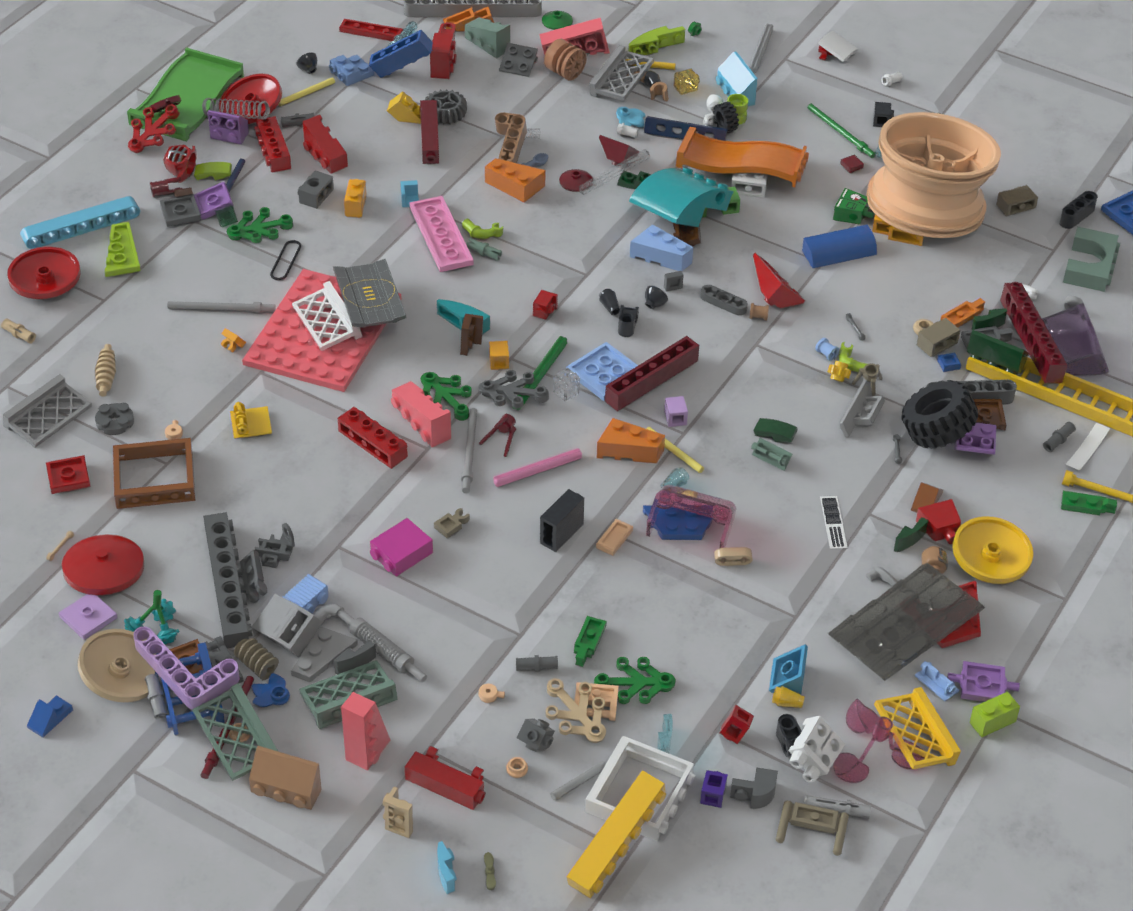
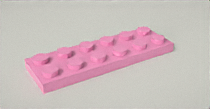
(441, 234)

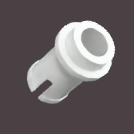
(889, 79)
(623, 129)

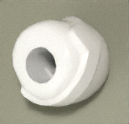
(712, 101)

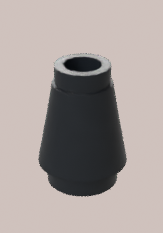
(609, 301)

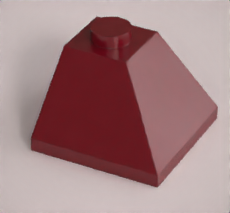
(616, 151)

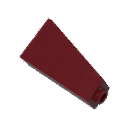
(429, 132)

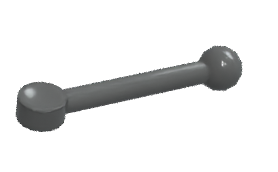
(849, 318)
(896, 438)

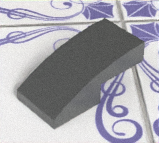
(350, 659)

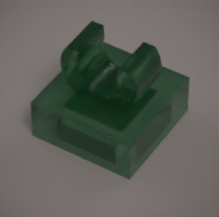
(226, 216)

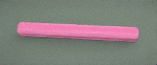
(537, 467)

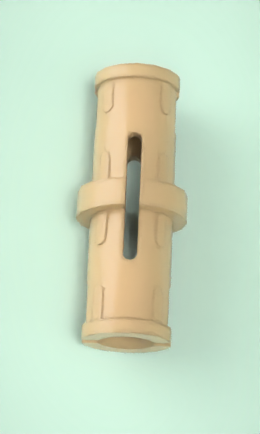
(10, 326)

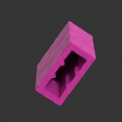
(401, 547)

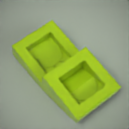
(216, 169)

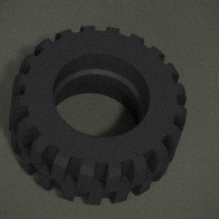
(939, 414)

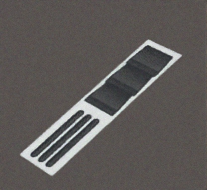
(833, 522)

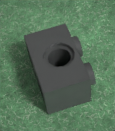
(315, 189)

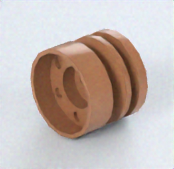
(565, 59)

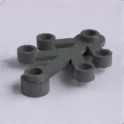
(490, 388)

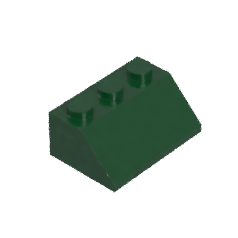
(997, 352)

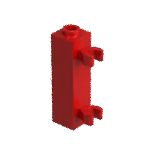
(445, 780)

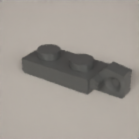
(1000, 334)

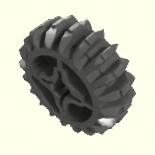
(450, 106)

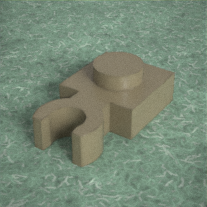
(451, 524)

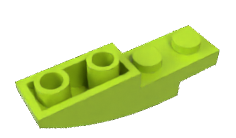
(657, 38)

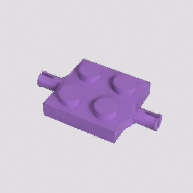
(982, 681)

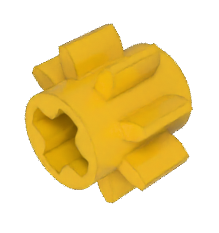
(839, 371)

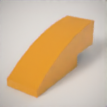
(894, 233)

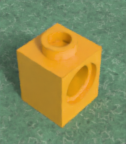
(498, 355)

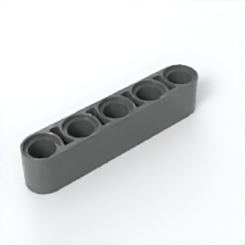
(991, 389)

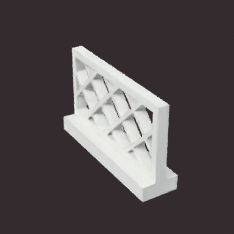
(338, 307)

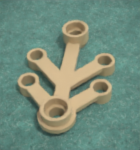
(576, 712)

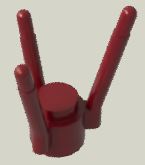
(505, 425)

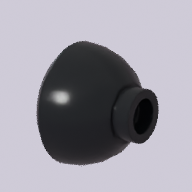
(307, 62)
(655, 297)

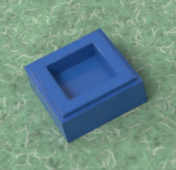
(949, 362)

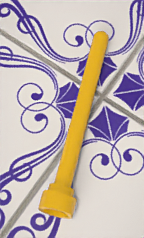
(1071, 479)

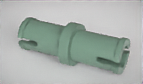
(484, 249)

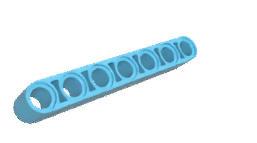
(80, 222)

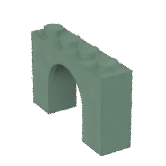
(1093, 275)

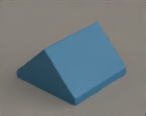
(789, 670)

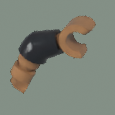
(656, 87)

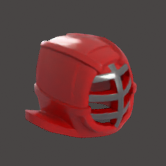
(180, 161)

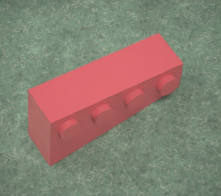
(585, 35)
(422, 413)
(363, 731)

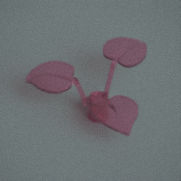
(860, 720)

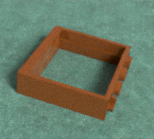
(153, 494)

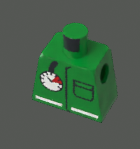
(852, 207)

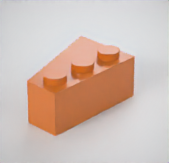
(514, 178)
(631, 442)

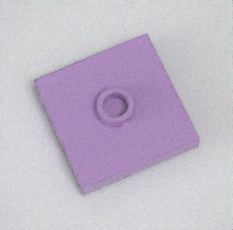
(87, 615)

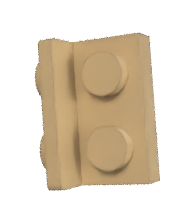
(398, 814)

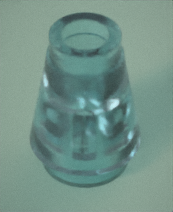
(677, 477)

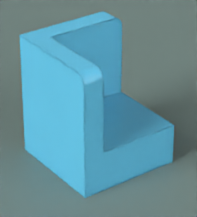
(409, 192)

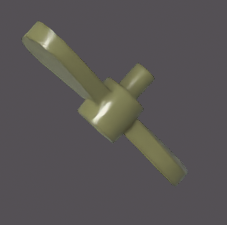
(489, 871)

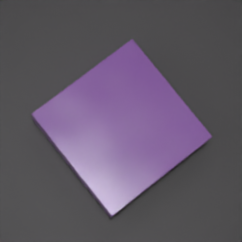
(213, 199)

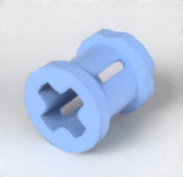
(827, 349)

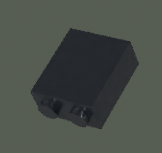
(562, 520)

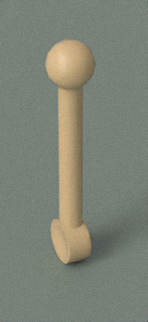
(50, 556)

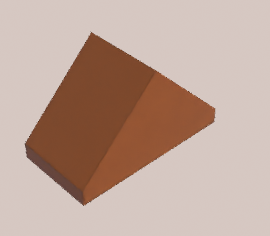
(926, 496)

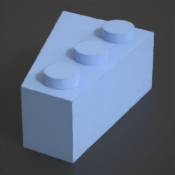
(663, 248)

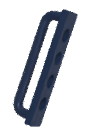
(652, 122)

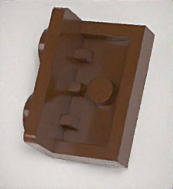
(687, 234)

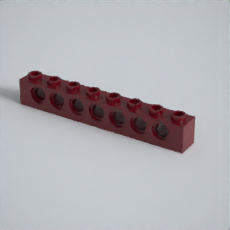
(1033, 333)

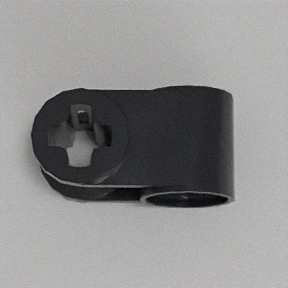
(627, 320)
(789, 734)

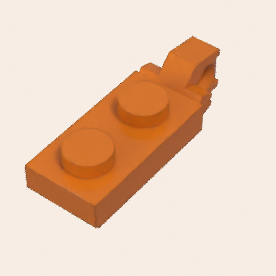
(964, 312)

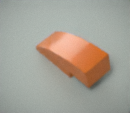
(467, 16)

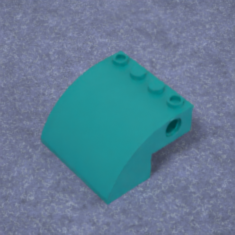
(681, 195)

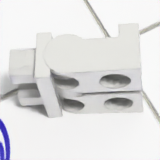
(813, 749)

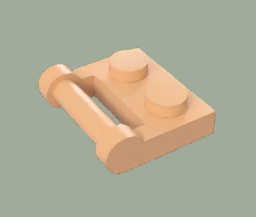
(607, 692)

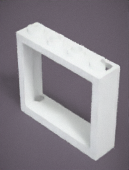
(649, 756)

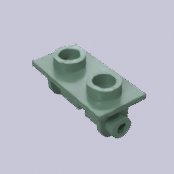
(771, 454)

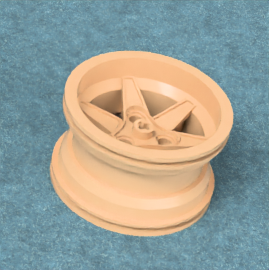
(932, 174)

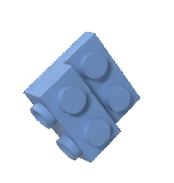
(350, 69)

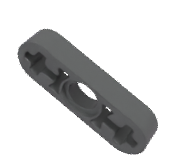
(734, 304)

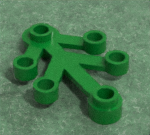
(258, 228)
(432, 381)
(659, 681)

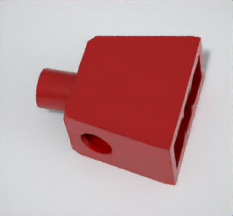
(942, 520)

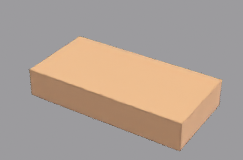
(614, 537)

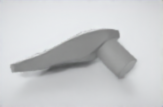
(883, 574)

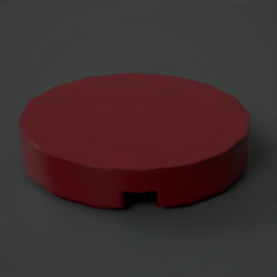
(161, 105)

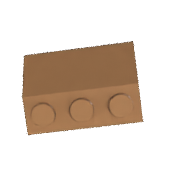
(285, 778)

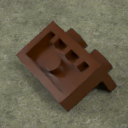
(471, 332)

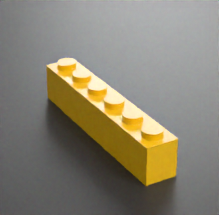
(616, 834)

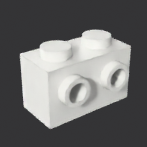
(750, 183)

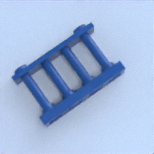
(201, 658)

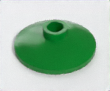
(557, 19)

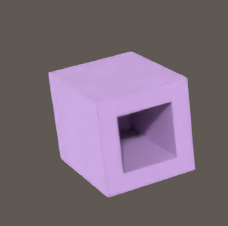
(675, 411)

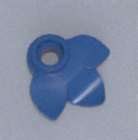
(269, 693)

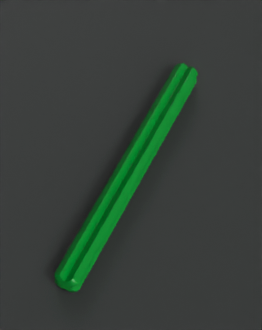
(545, 365)

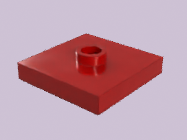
(68, 474)

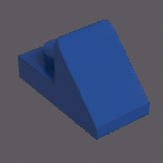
(48, 715)

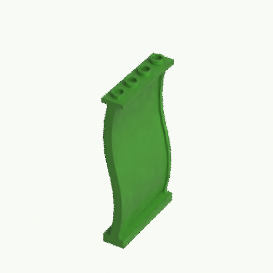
(194, 78)

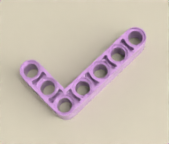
(178, 672)

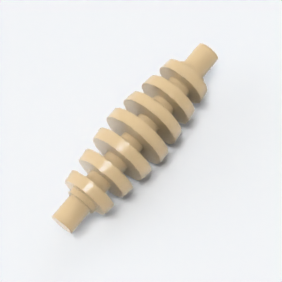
(105, 370)

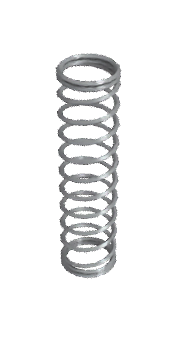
(215, 106)

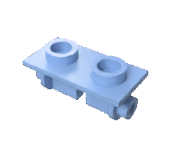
(936, 682)

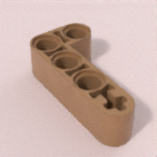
(515, 130)

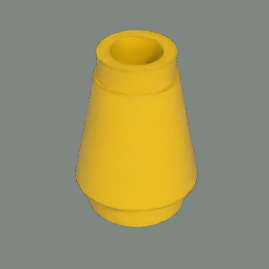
(787, 698)

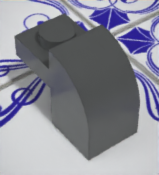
(759, 791)

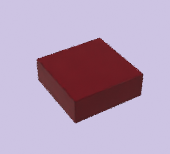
(852, 163)

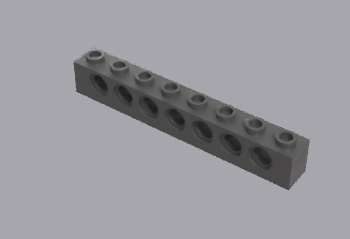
(226, 579)

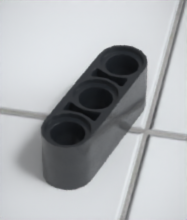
(1078, 209)

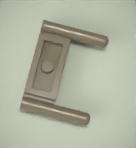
(815, 819)

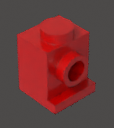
(545, 304)
(736, 724)

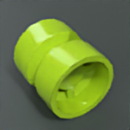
(741, 104)

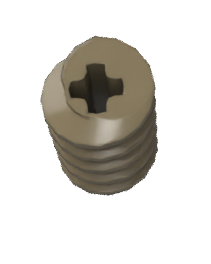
(256, 657)

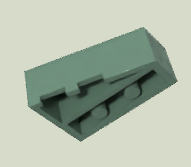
(488, 35)

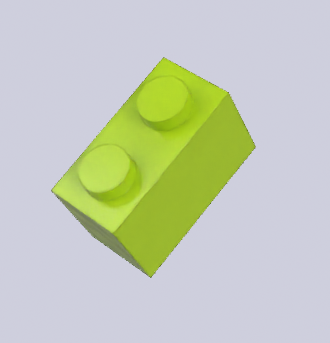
(994, 714)

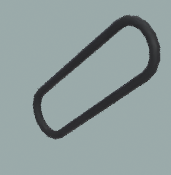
(281, 278)

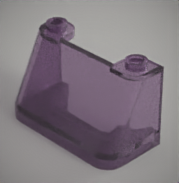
(1077, 341)

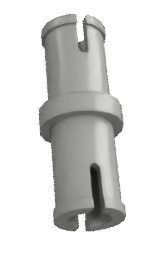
(156, 695)

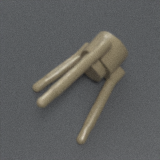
(870, 373)

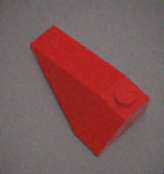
(774, 286)

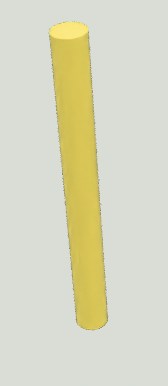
(307, 91)
(680, 454)

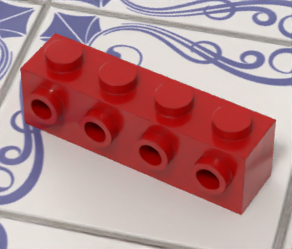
(272, 144)
(372, 437)

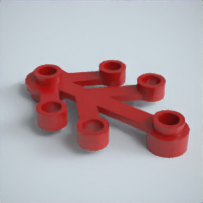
(138, 142)

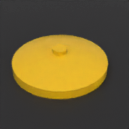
(992, 550)

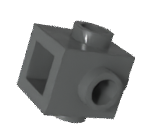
(536, 734)

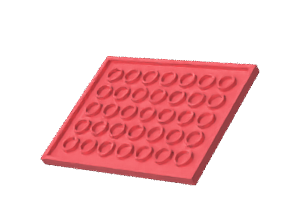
(291, 351)

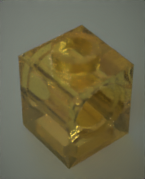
(686, 81)

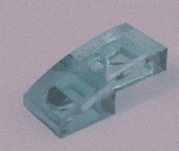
(665, 737)

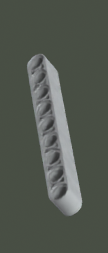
(447, 8)

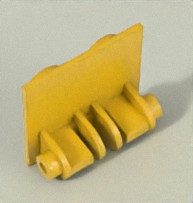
(250, 421)

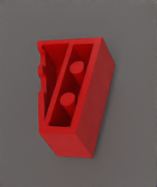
(322, 145)

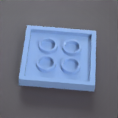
(601, 368)

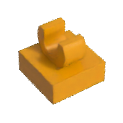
(231, 339)

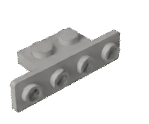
(862, 409)

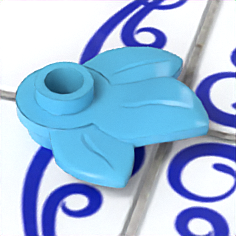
(630, 116)

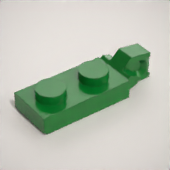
(1087, 503)
(588, 639)

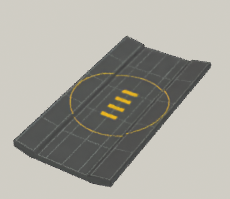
(369, 294)

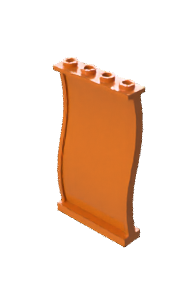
(742, 157)

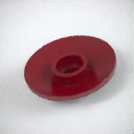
(573, 179)

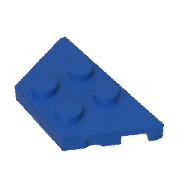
(679, 524)

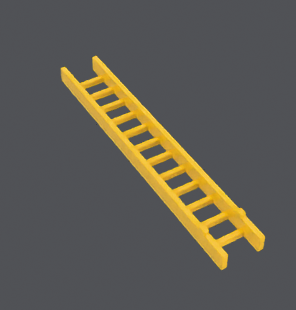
(1069, 403)

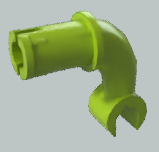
(476, 231)
(844, 355)

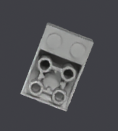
(287, 624)

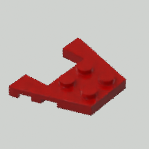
(968, 630)

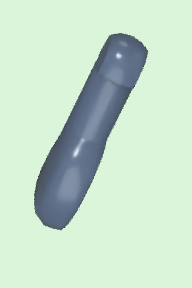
(538, 160)

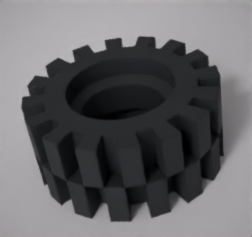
(725, 116)

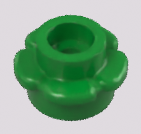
(695, 28)

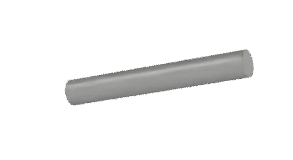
(577, 781)

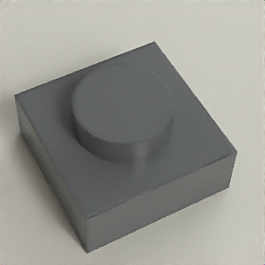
(673, 281)

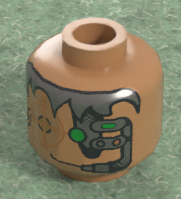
(935, 557)

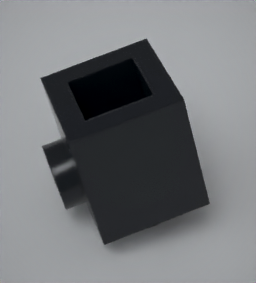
(882, 113)

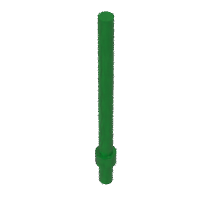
(860, 145)

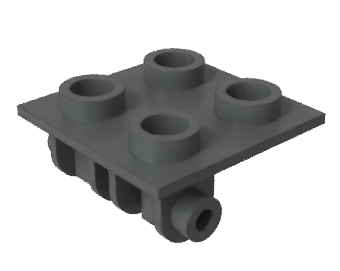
(518, 59)

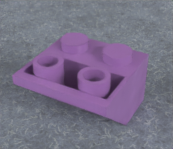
(227, 127)
(980, 439)

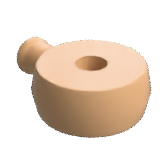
(173, 431)
(489, 693)

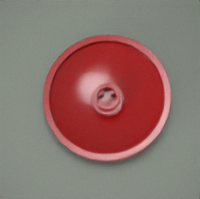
(253, 88)
(44, 272)
(103, 564)

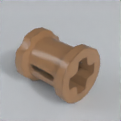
(759, 311)

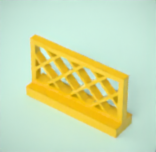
(931, 725)

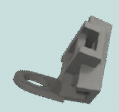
(285, 547)

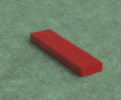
(369, 29)

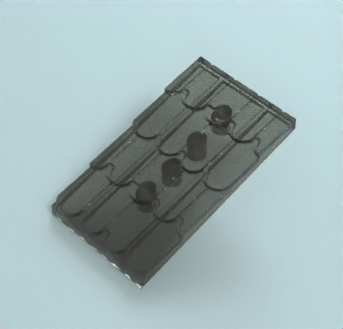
(905, 621)

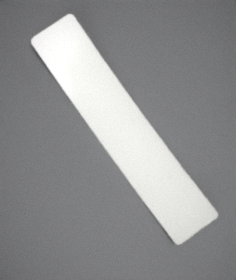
(1088, 447)

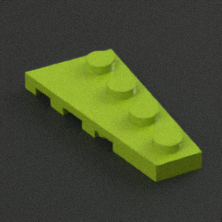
(121, 252)

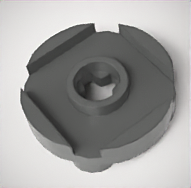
(120, 411)

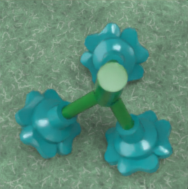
(162, 611)

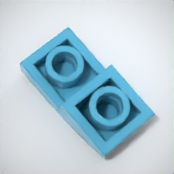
(445, 868)

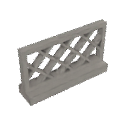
(610, 70)
(34, 403)

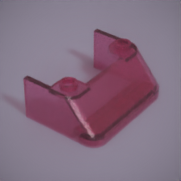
(719, 509)

